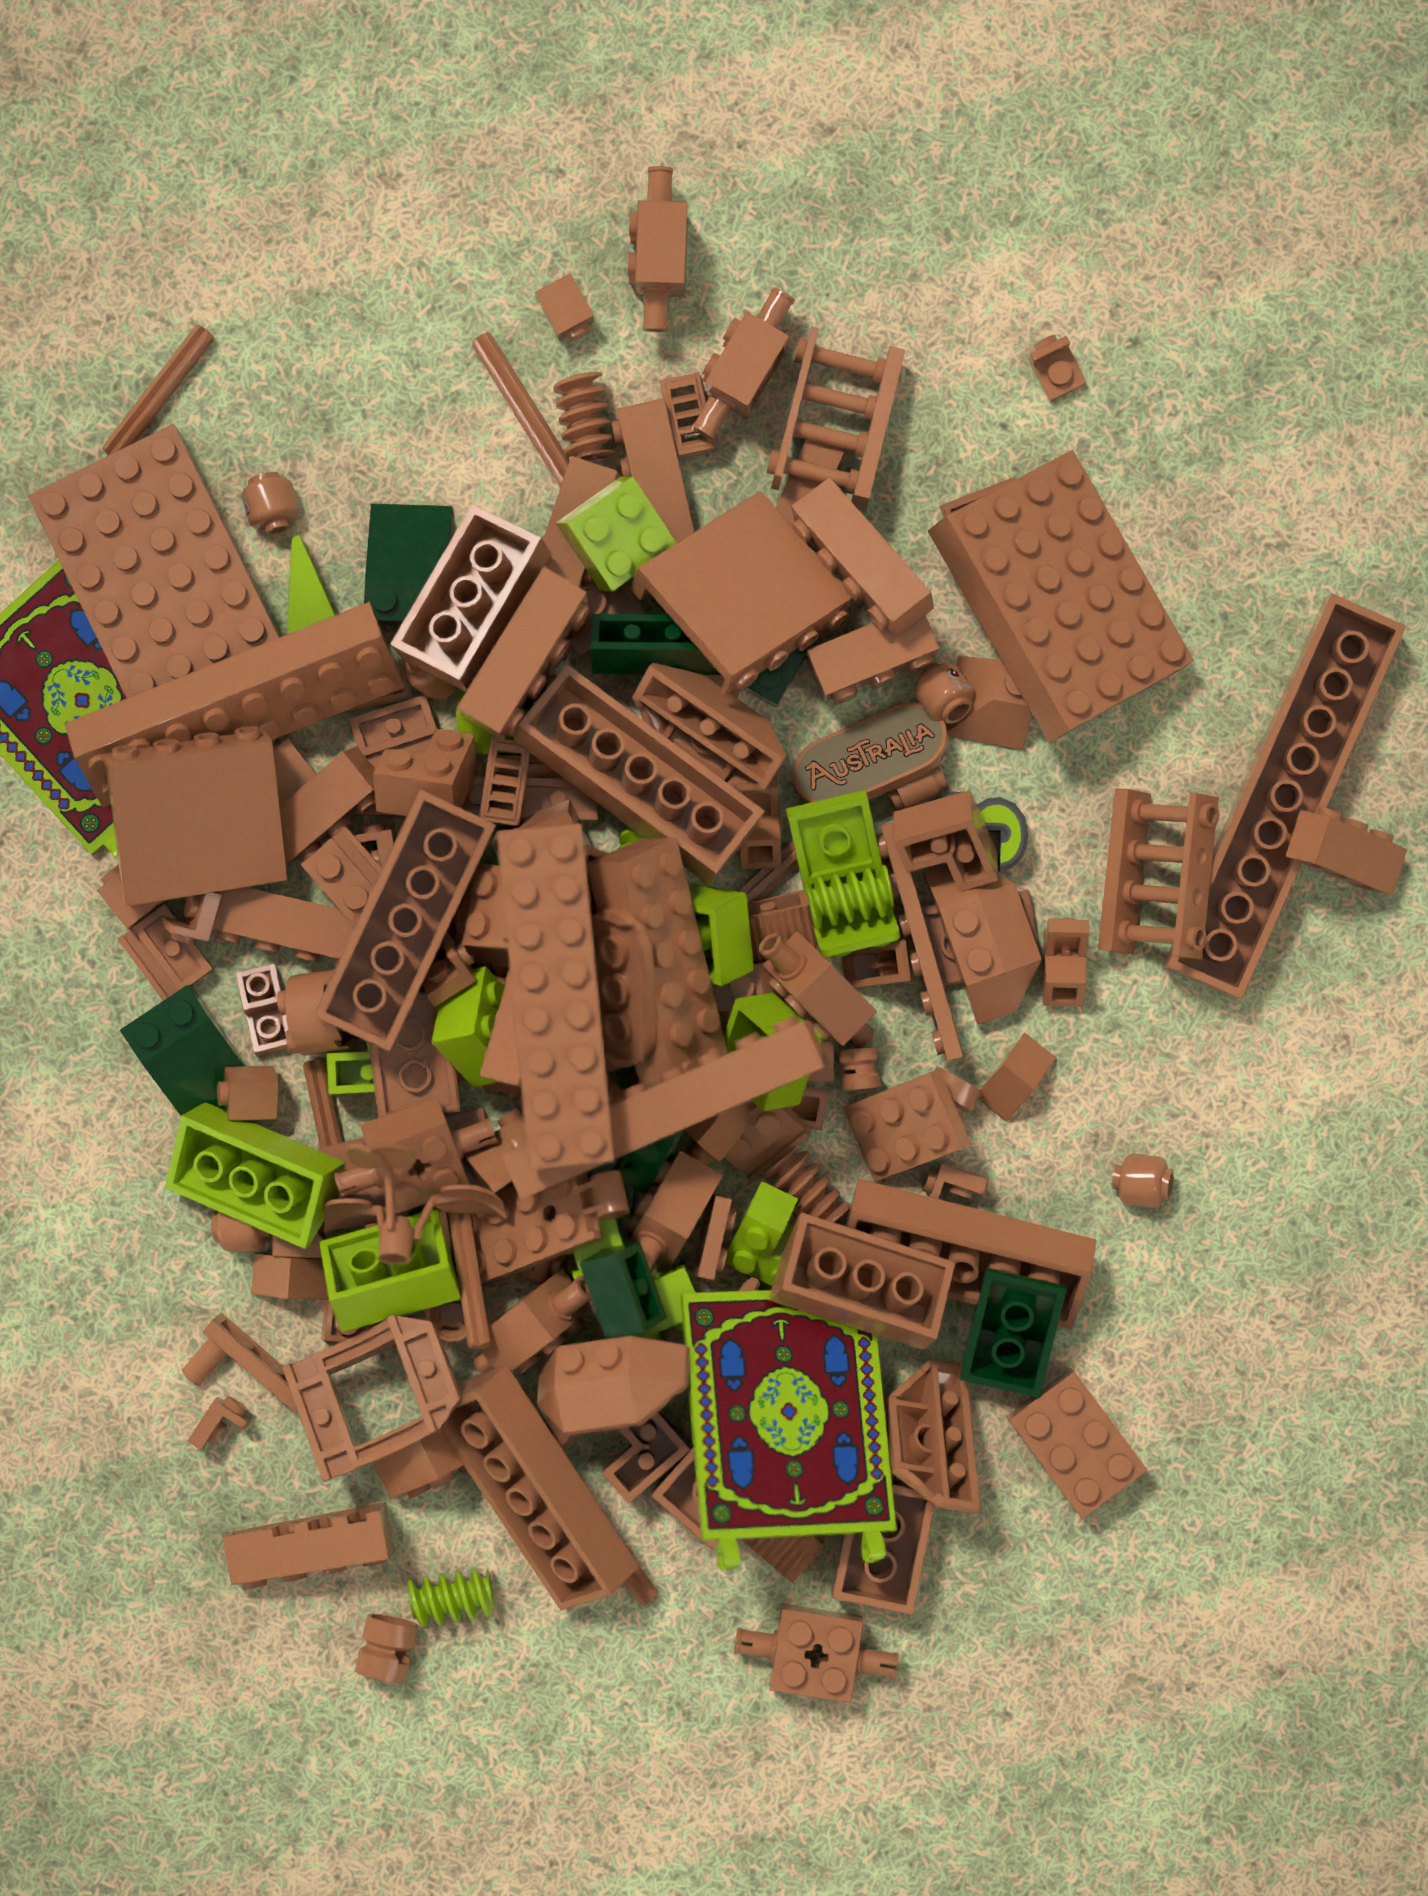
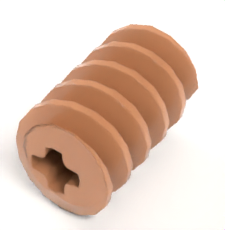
(583, 416)
(802, 1185)

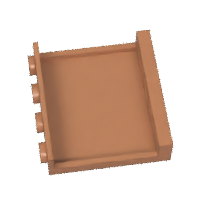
(745, 591)
(195, 815)

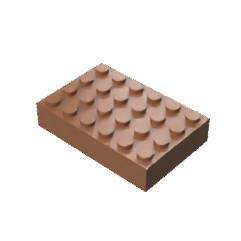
(153, 563)
(1060, 595)

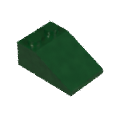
(402, 554)
(183, 1049)
(1012, 1332)

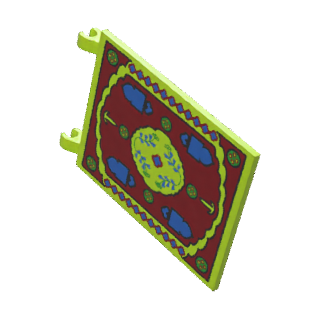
(48, 677)
(785, 1424)

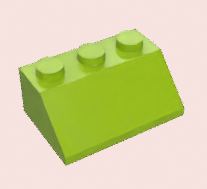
(370, 1291)

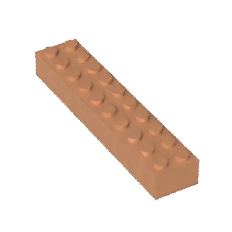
(1290, 773)

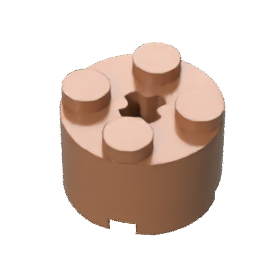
(305, 1031)

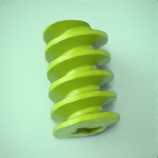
(850, 896)
(451, 1598)

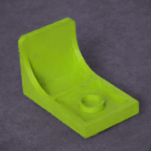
(834, 839)

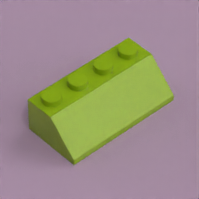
(252, 1174)

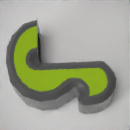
(1010, 822)

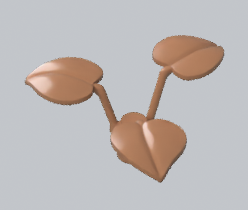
(395, 1232)

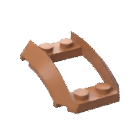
(324, 1414)

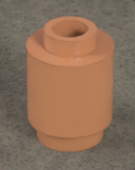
(918, 791)

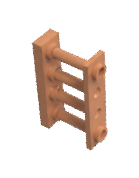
(874, 408)
(1125, 871)

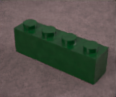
(637, 640)

